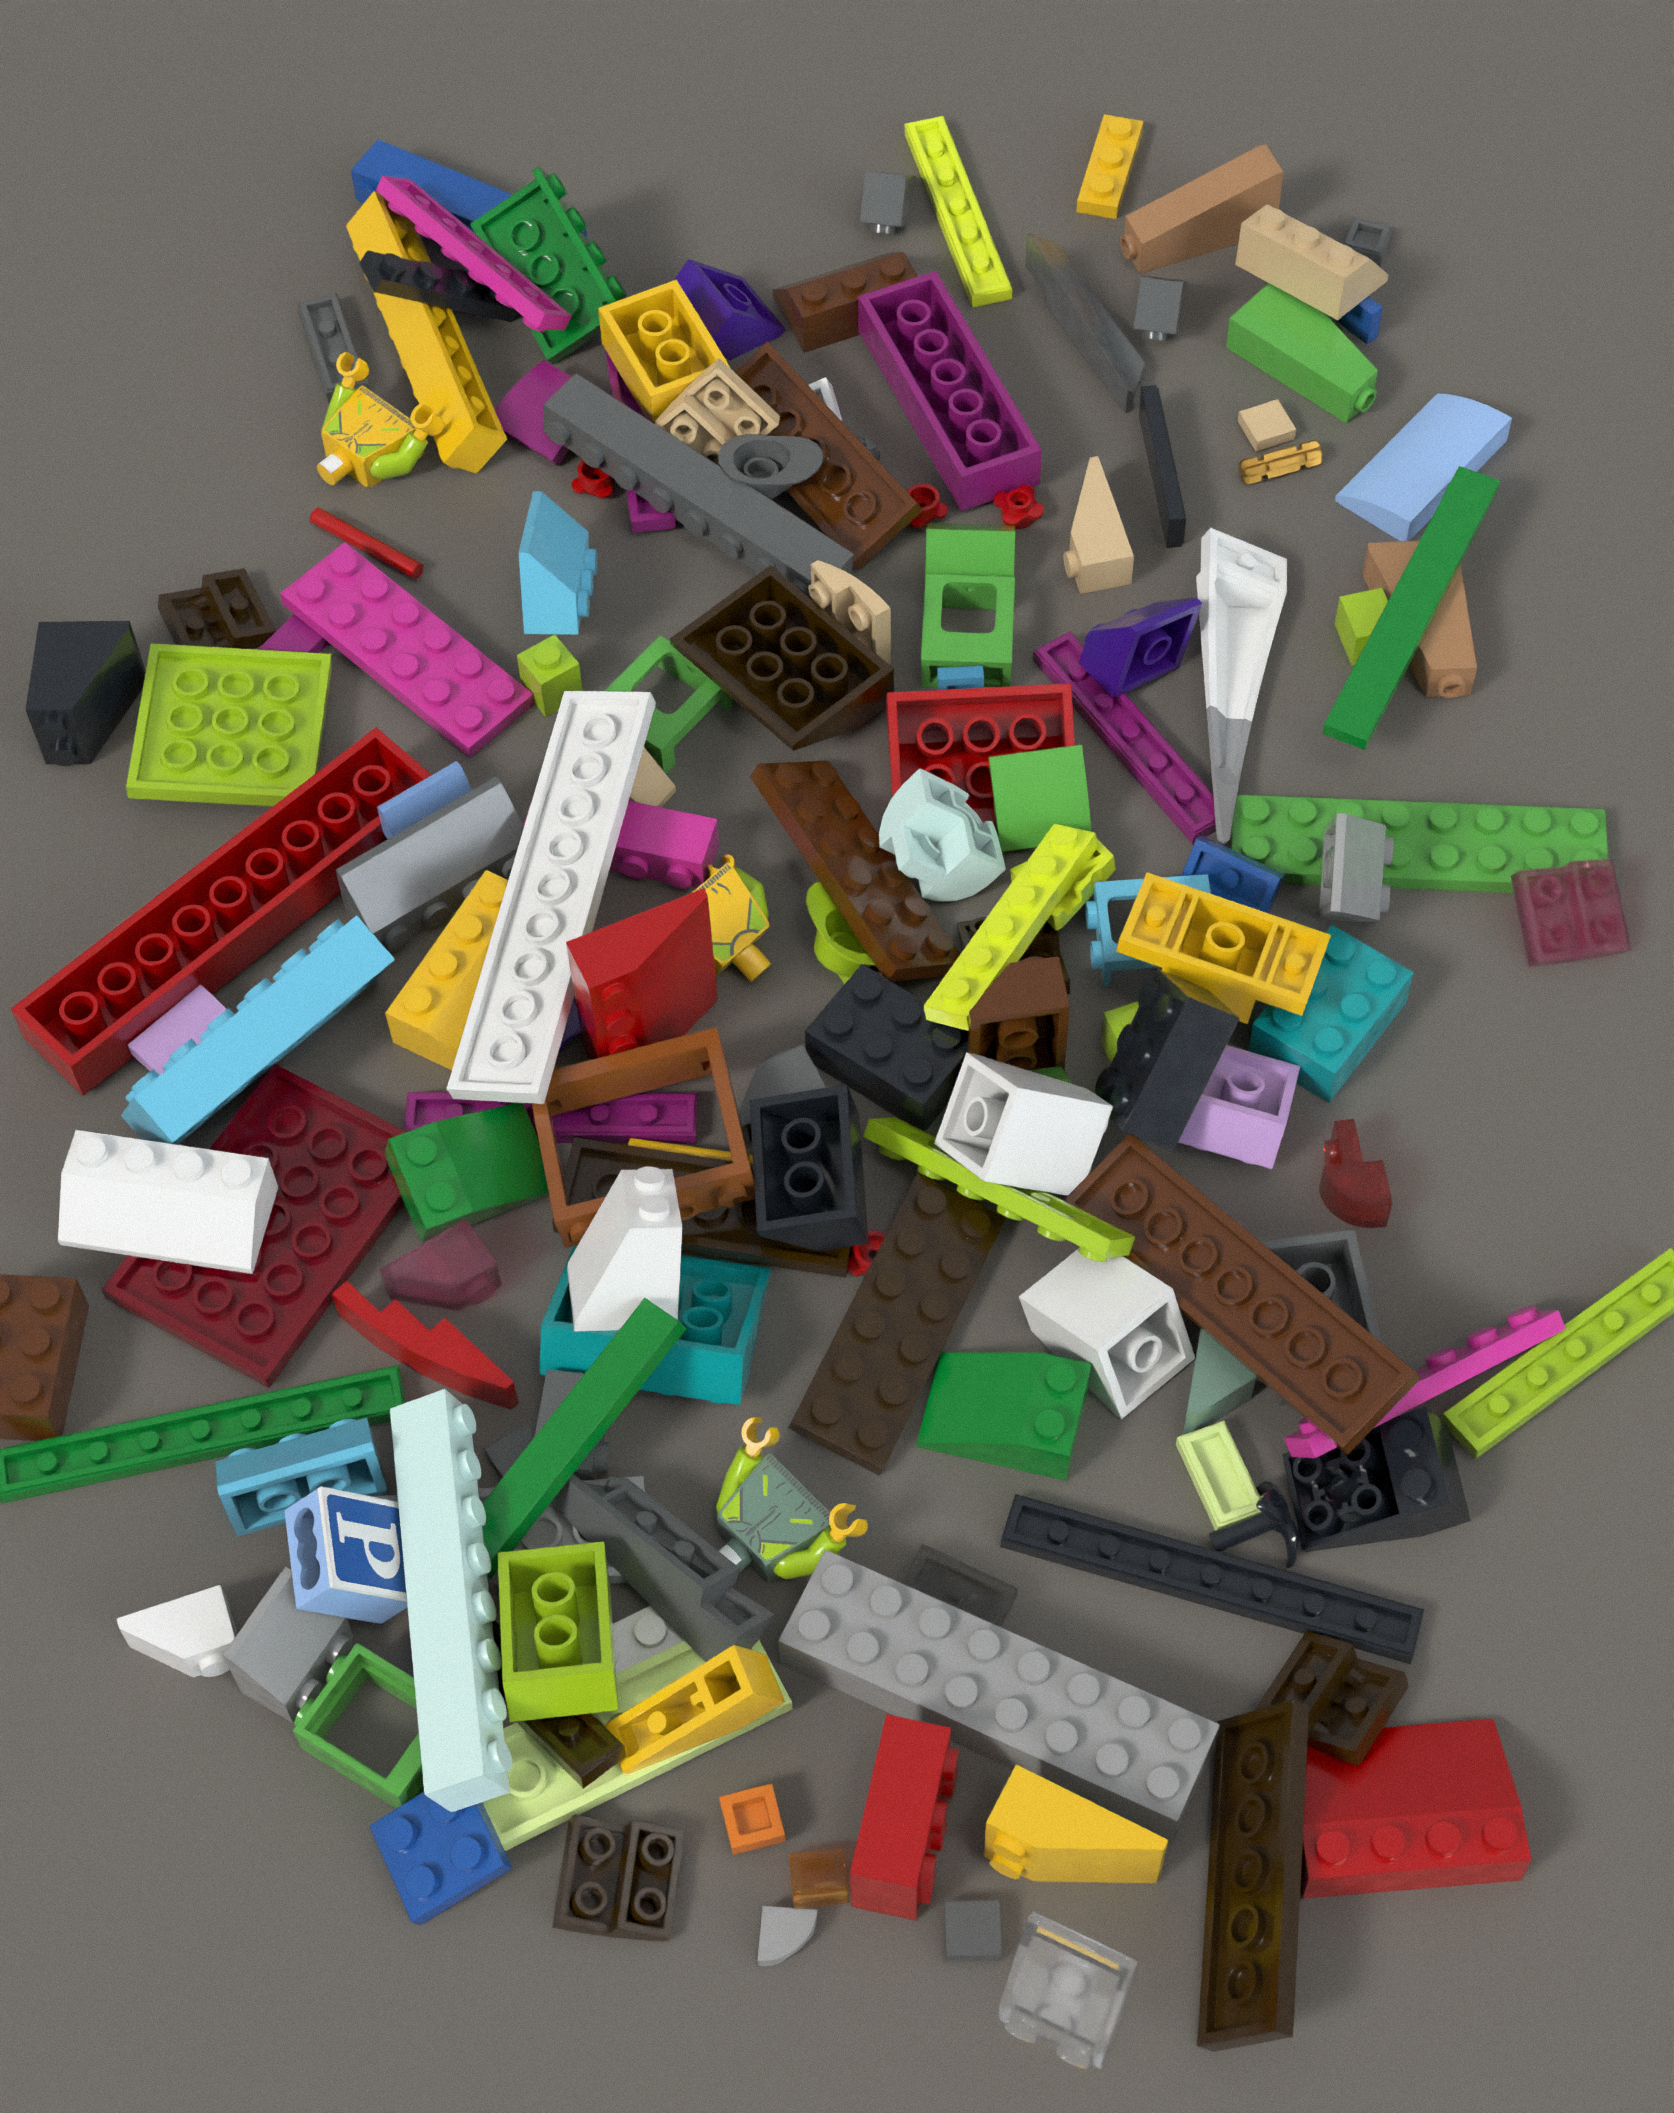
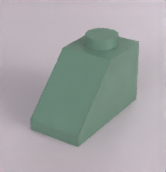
(1217, 1385)

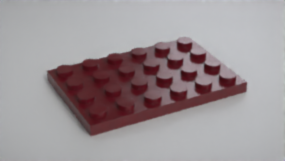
(323, 1222)

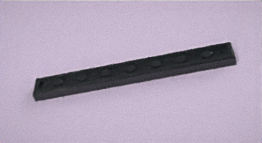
(1212, 1578)

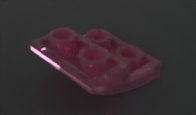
(1570, 912)

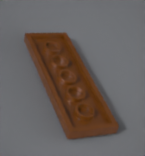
(852, 492)
(855, 871)

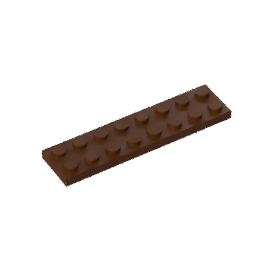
(1247, 1296)

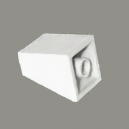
(1022, 1126)
(628, 1252)
(1115, 1321)

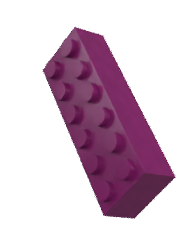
(948, 390)

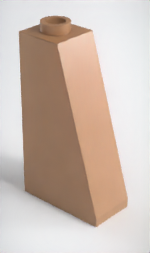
(1203, 212)
(1446, 655)

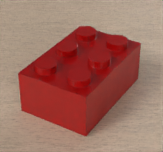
(904, 1818)

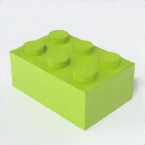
(556, 1632)

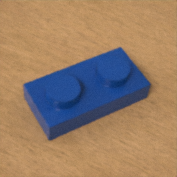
(1234, 875)

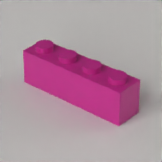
(665, 845)

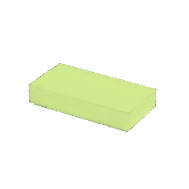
(1219, 1474)

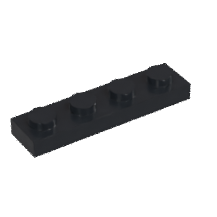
(432, 285)

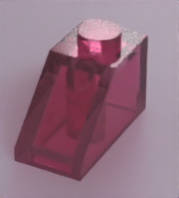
(444, 1271)

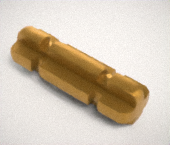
(1280, 462)

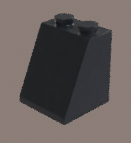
(81, 686)

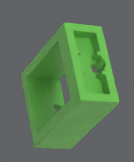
(320, 1715)

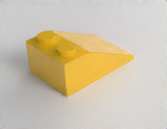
(1062, 1837)

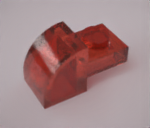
(1353, 1188)

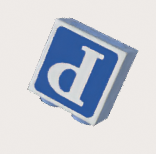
(346, 1555)

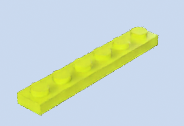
(1011, 923)

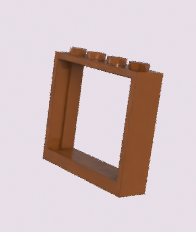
(635, 1073)

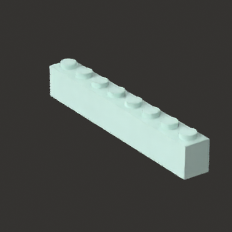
(449, 1603)

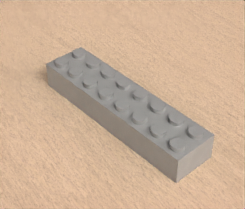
(998, 1693)

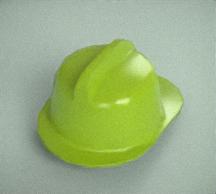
(834, 941)

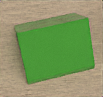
(970, 549)

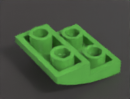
(1036, 792)

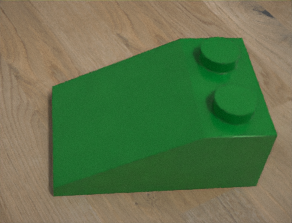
(467, 1168)
(1007, 1409)

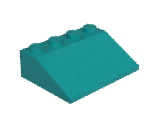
(710, 1360)

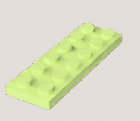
(547, 1796)

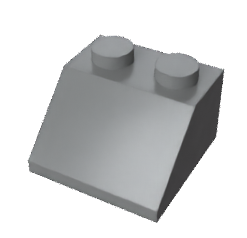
(285, 1650)

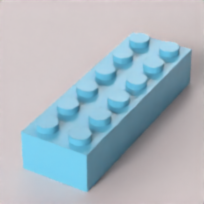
(261, 1033)

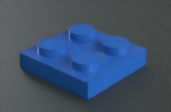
(438, 1854)

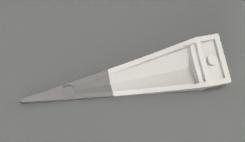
(1239, 613)

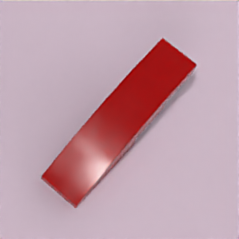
(436, 1354)

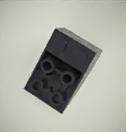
(1386, 1489)

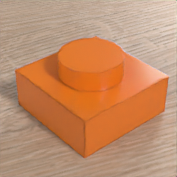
(752, 1819)

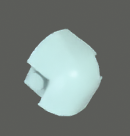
(940, 839)

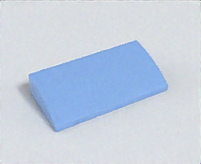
(1413, 471)

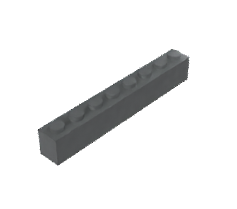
(686, 484)

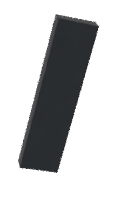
(1162, 466)

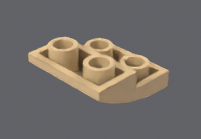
(715, 410)
(853, 606)

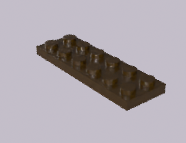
(714, 1233)
(897, 1324)
(1254, 1878)

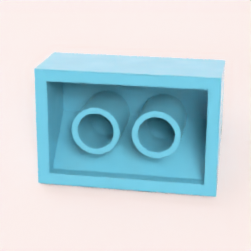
(554, 569)
(268, 1480)

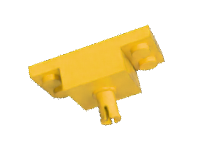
(1223, 946)

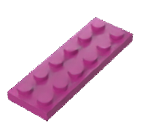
(407, 649)

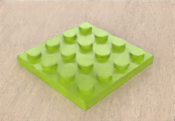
(228, 724)

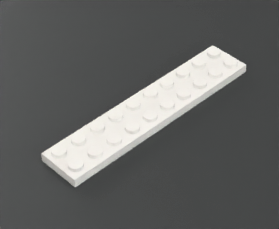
(551, 897)

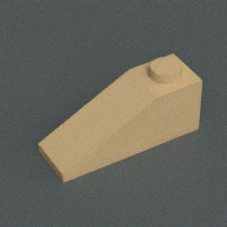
(1098, 542)

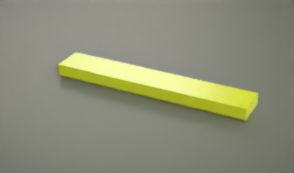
(958, 212)

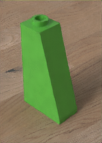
(1303, 352)

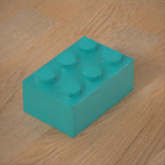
(1344, 1017)

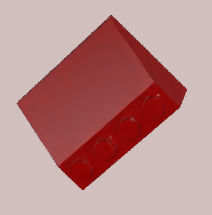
(961, 728)
(644, 976)
(1414, 1815)

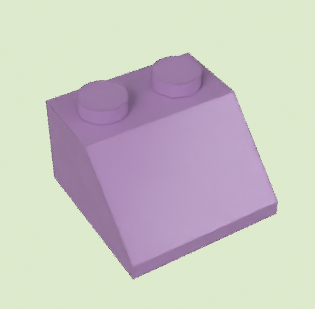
(1243, 1108)

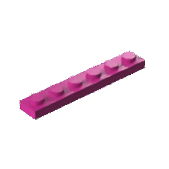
(478, 257)
(1449, 1368)

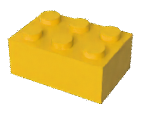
(657, 345)

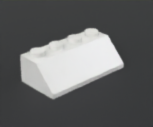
(165, 1201)

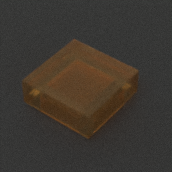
(818, 1878)

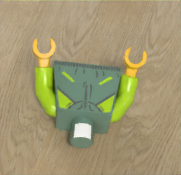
(773, 1517)

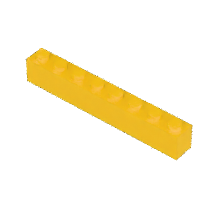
(431, 346)

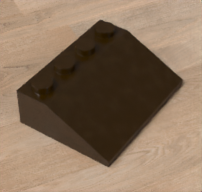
(787, 661)

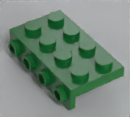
(549, 248)

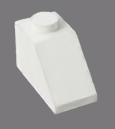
(184, 1632)

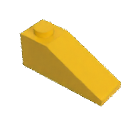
(698, 1708)

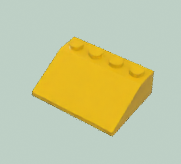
(439, 994)

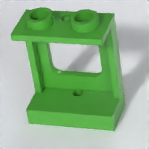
(964, 649)
(669, 729)

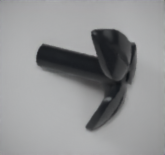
(1273, 1516)

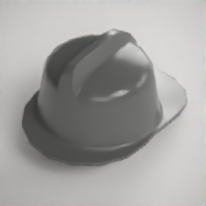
(770, 462)

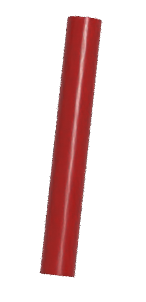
(366, 543)

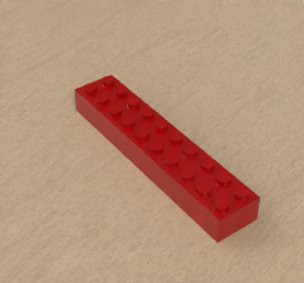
(215, 914)

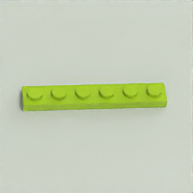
(1052, 1215)
(1564, 1358)

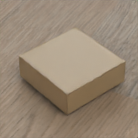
(1266, 425)

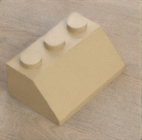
(1306, 262)

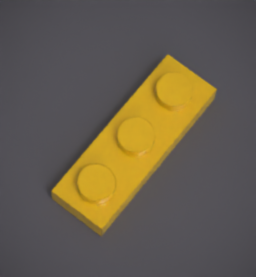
(1110, 166)

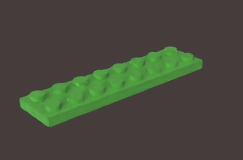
(1432, 841)

